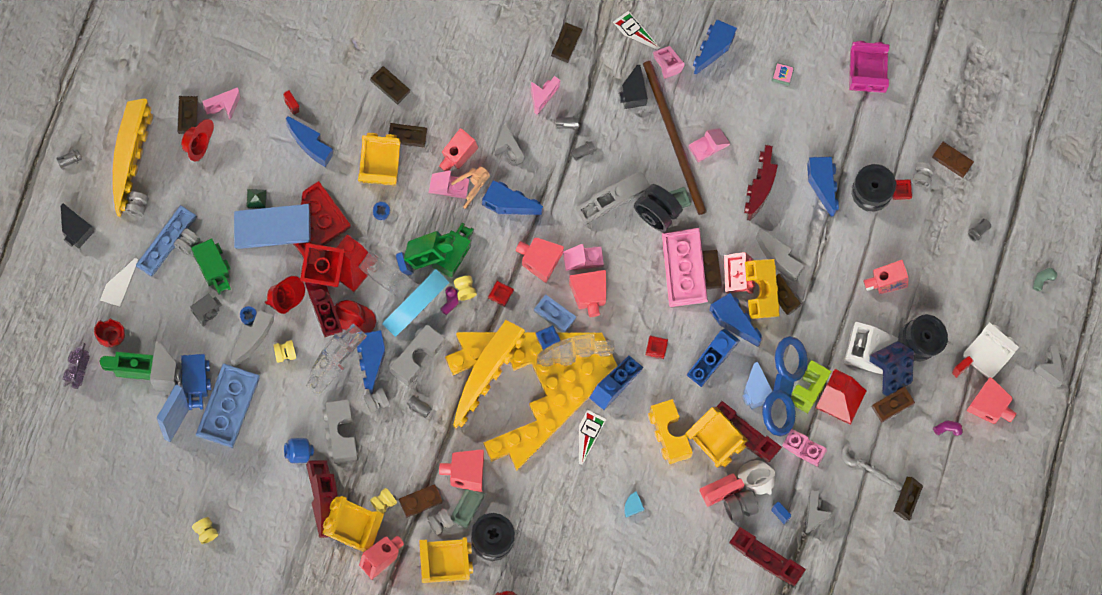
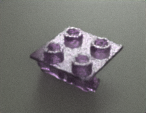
(78, 360)

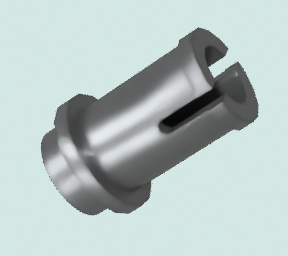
(567, 122)
(584, 150)
(69, 158)
(976, 232)
(419, 406)

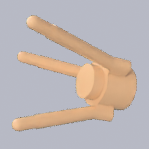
(478, 178)

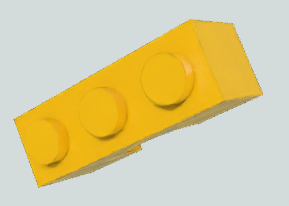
(764, 274)
(674, 448)

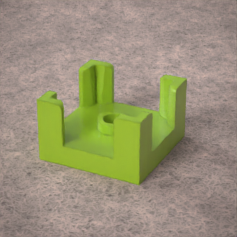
(817, 377)

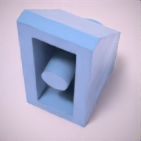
(756, 388)

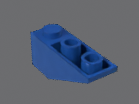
(718, 43)
(821, 180)
(506, 201)
(730, 316)
(373, 354)
(713, 357)
(615, 382)

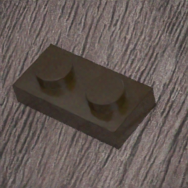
(566, 42)
(390, 85)
(187, 113)
(409, 134)
(712, 269)
(787, 297)
(908, 498)

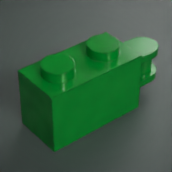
(428, 249)
(460, 249)
(212, 265)
(128, 365)

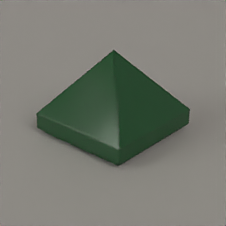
(256, 198)

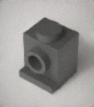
(206, 308)

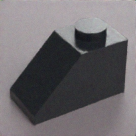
(633, 90)
(74, 228)

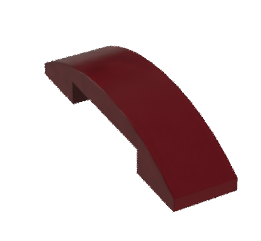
(757, 443)
(766, 558)

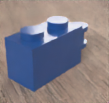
(195, 378)

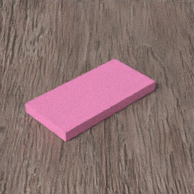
(684, 267)

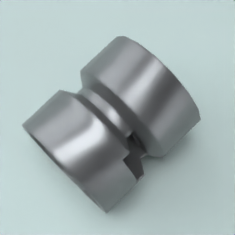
(739, 506)

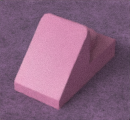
(669, 62)
(541, 96)
(225, 100)
(709, 144)
(441, 185)
(583, 258)

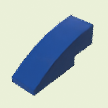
(309, 141)

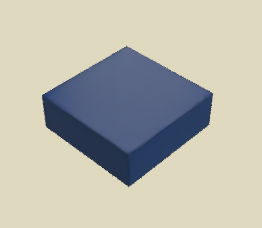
(404, 267)
(547, 337)
(781, 512)

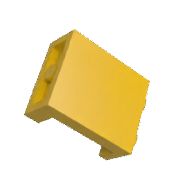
(379, 159)
(717, 437)
(352, 524)
(445, 560)

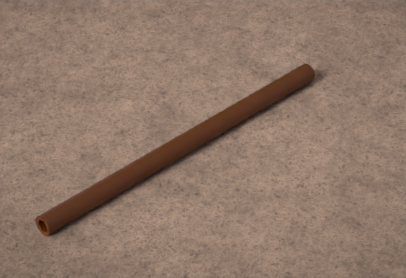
(674, 137)

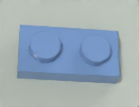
(555, 313)

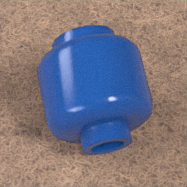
(298, 450)

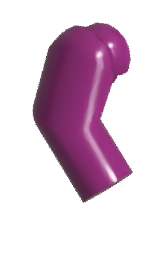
(452, 300)
(948, 425)

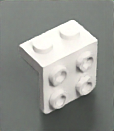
(991, 350)

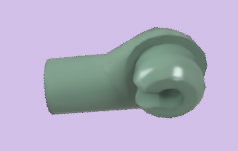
(1042, 276)

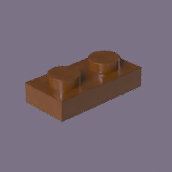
(953, 159)
(893, 404)
(420, 500)

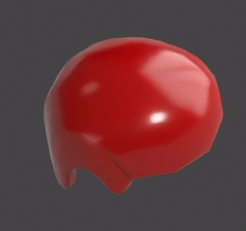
(109, 333)

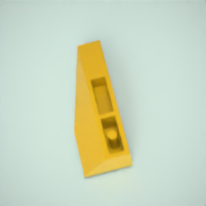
(128, 149)
(488, 367)

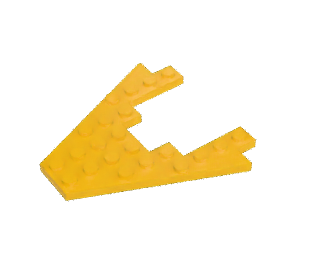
(563, 385)

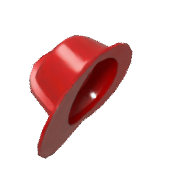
(196, 139)
(286, 294)
(351, 313)

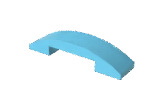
(416, 302)

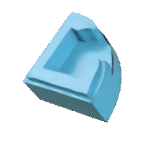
(633, 505)

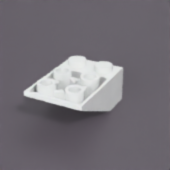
(863, 342)

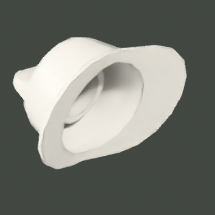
(757, 477)

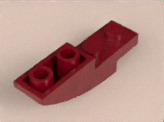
(762, 185)
(324, 309)
(323, 490)

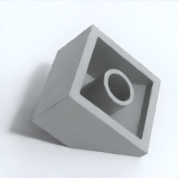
(164, 370)

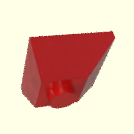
(354, 254)
(322, 265)
(841, 397)

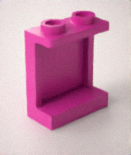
(868, 67)

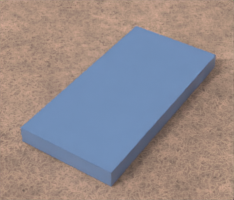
(272, 226)
(228, 405)
(173, 413)

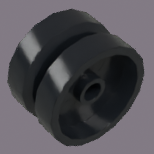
(873, 187)
(658, 207)
(925, 336)
(494, 525)

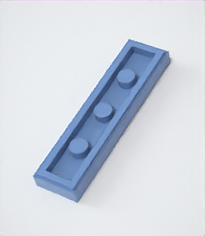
(165, 241)

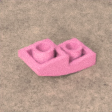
(804, 448)

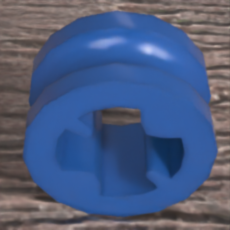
(375, 210)
(248, 309)

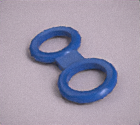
(784, 386)

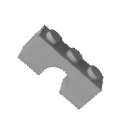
(427, 342)
(342, 448)

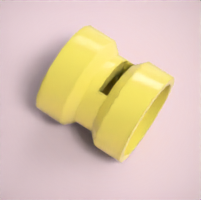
(465, 288)
(280, 352)
(383, 501)
(205, 530)

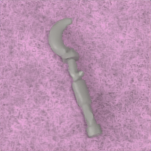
(861, 462)

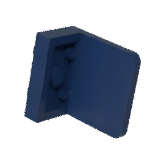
(897, 366)

